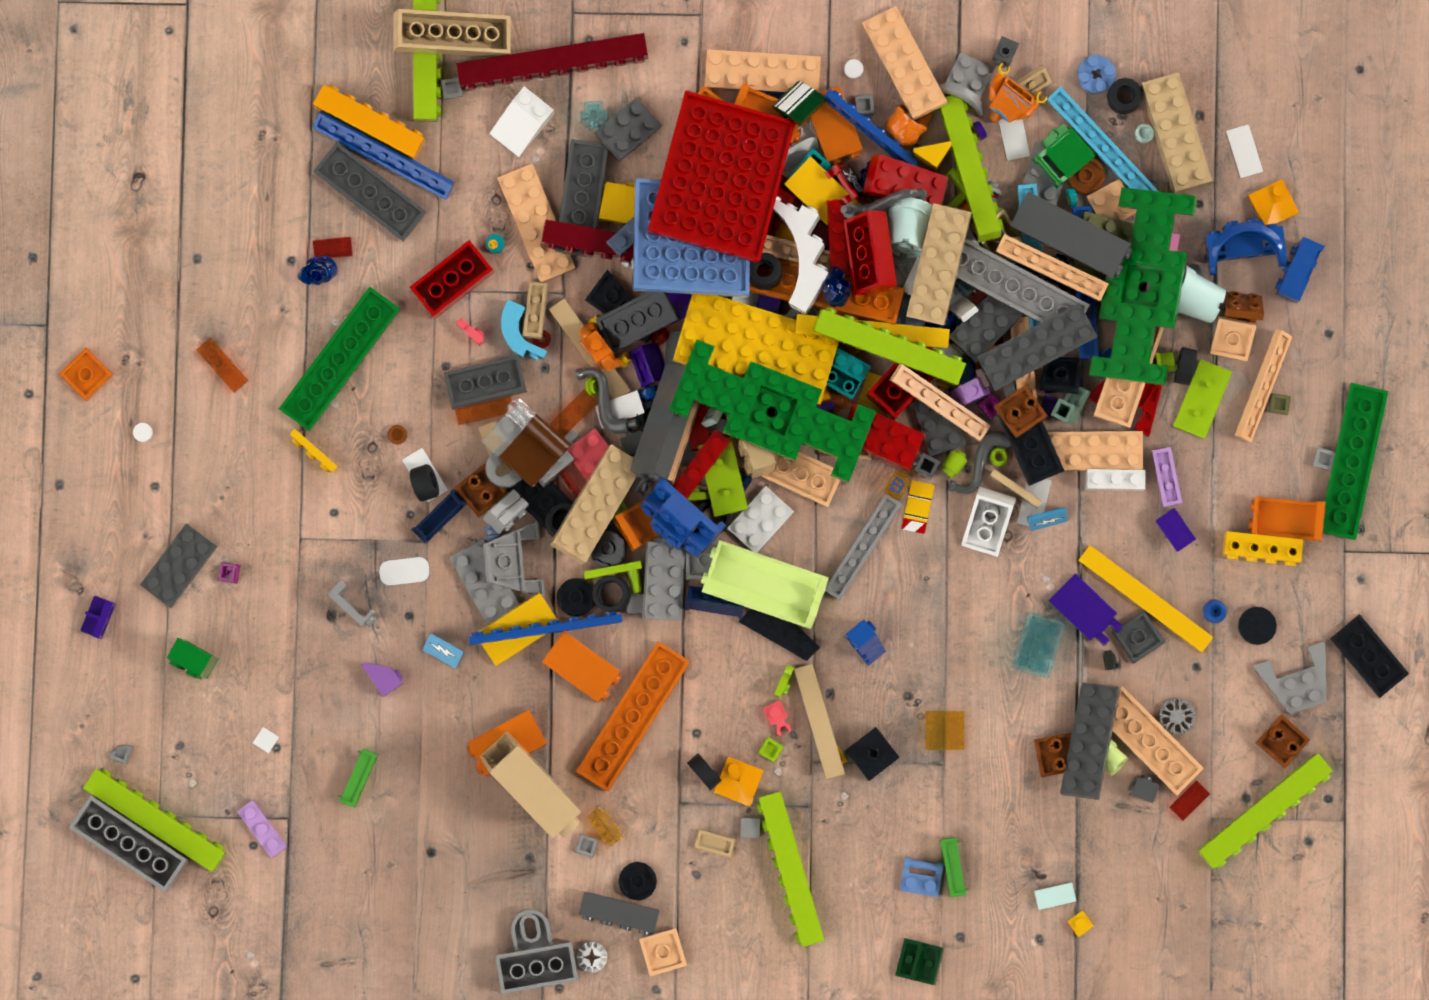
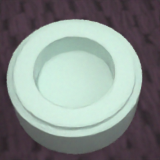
(1144, 133)

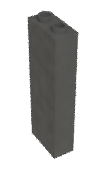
(1071, 235)
(662, 430)

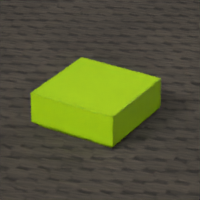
(770, 749)

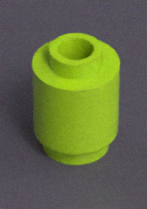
(954, 463)

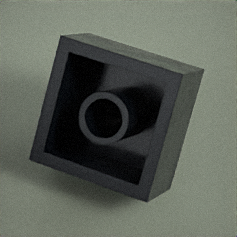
(872, 754)

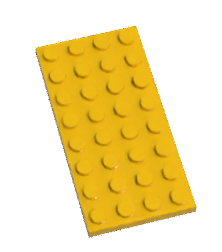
(754, 335)

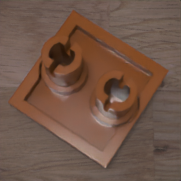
(1243, 306)
(1020, 411)
(480, 491)
(1282, 741)
(1052, 754)

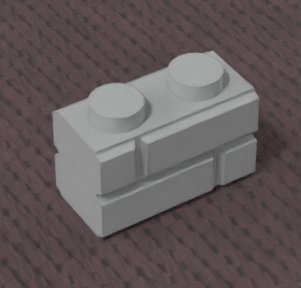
(506, 511)

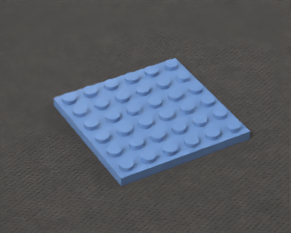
(677, 266)

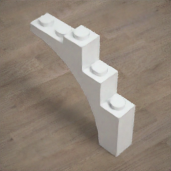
(809, 248)

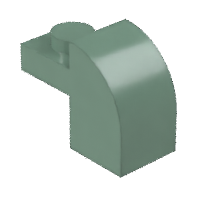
(1071, 407)

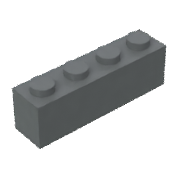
(619, 912)

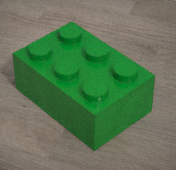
(190, 657)

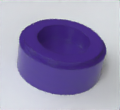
(979, 130)

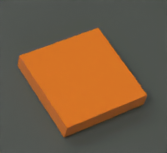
(86, 374)

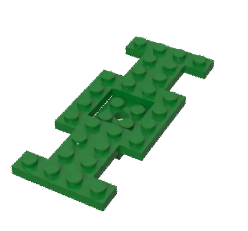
(1144, 311)
(795, 421)

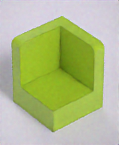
(1165, 359)

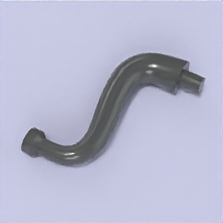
(851, 209)
(613, 425)
(984, 447)

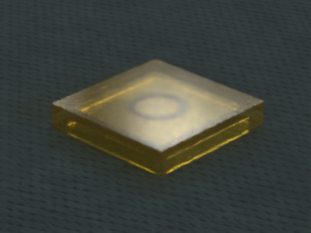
(944, 730)

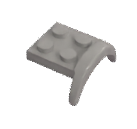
(968, 81)

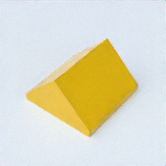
(932, 155)

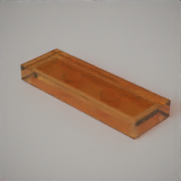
(222, 365)
(482, 411)
(573, 413)

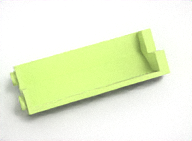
(764, 584)

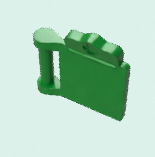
(1067, 153)

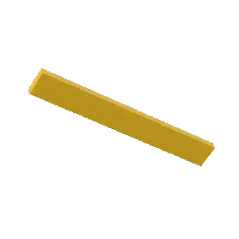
(930, 336)
(1145, 598)

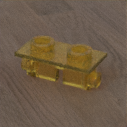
(599, 820)

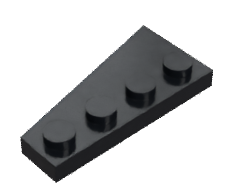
(610, 295)
(781, 632)

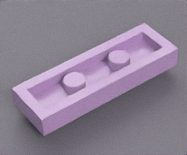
(1166, 477)
(262, 829)

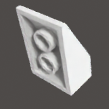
(522, 121)
(988, 521)

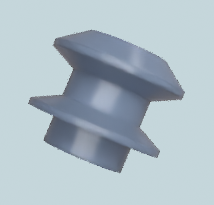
(491, 533)

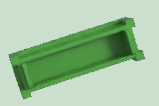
(358, 778)
(953, 867)

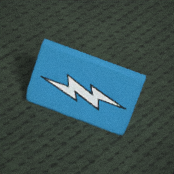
(1047, 519)
(443, 650)

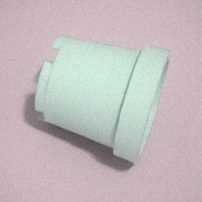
(908, 226)
(1200, 297)

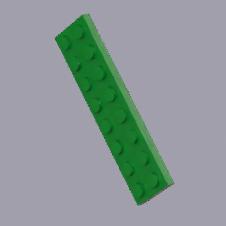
(339, 359)
(1353, 460)

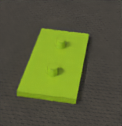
(1202, 399)
(725, 484)

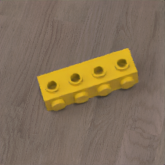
(1263, 548)

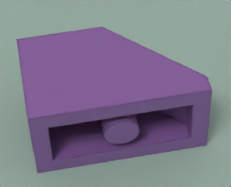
(969, 392)
(383, 677)

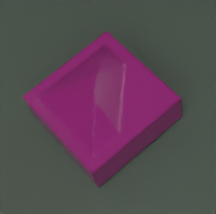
(987, 405)
(229, 572)

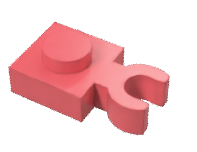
(475, 334)
(776, 714)

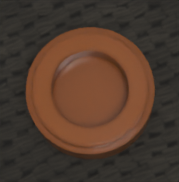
(397, 434)

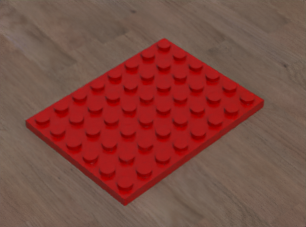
(721, 176)

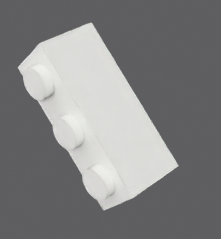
(1114, 480)

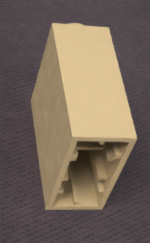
(531, 786)

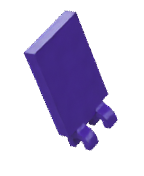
(1085, 609)

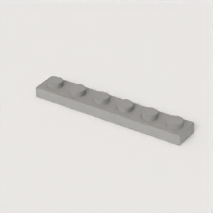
(862, 547)

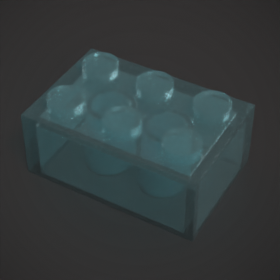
(1038, 645)

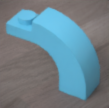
(510, 325)

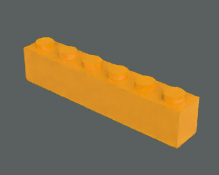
(369, 122)

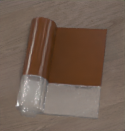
(526, 443)

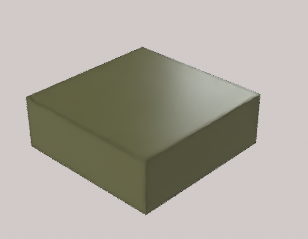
(1279, 404)

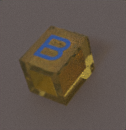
(897, 485)

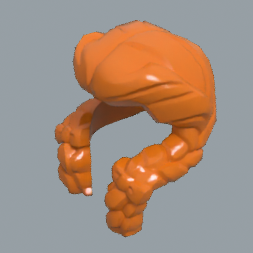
(904, 129)

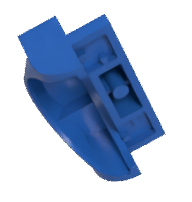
(1244, 241)
(678, 519)

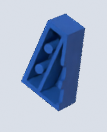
(1298, 269)
(865, 641)

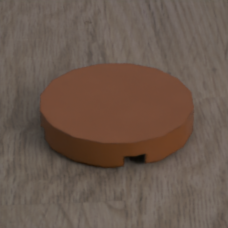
(1088, 178)

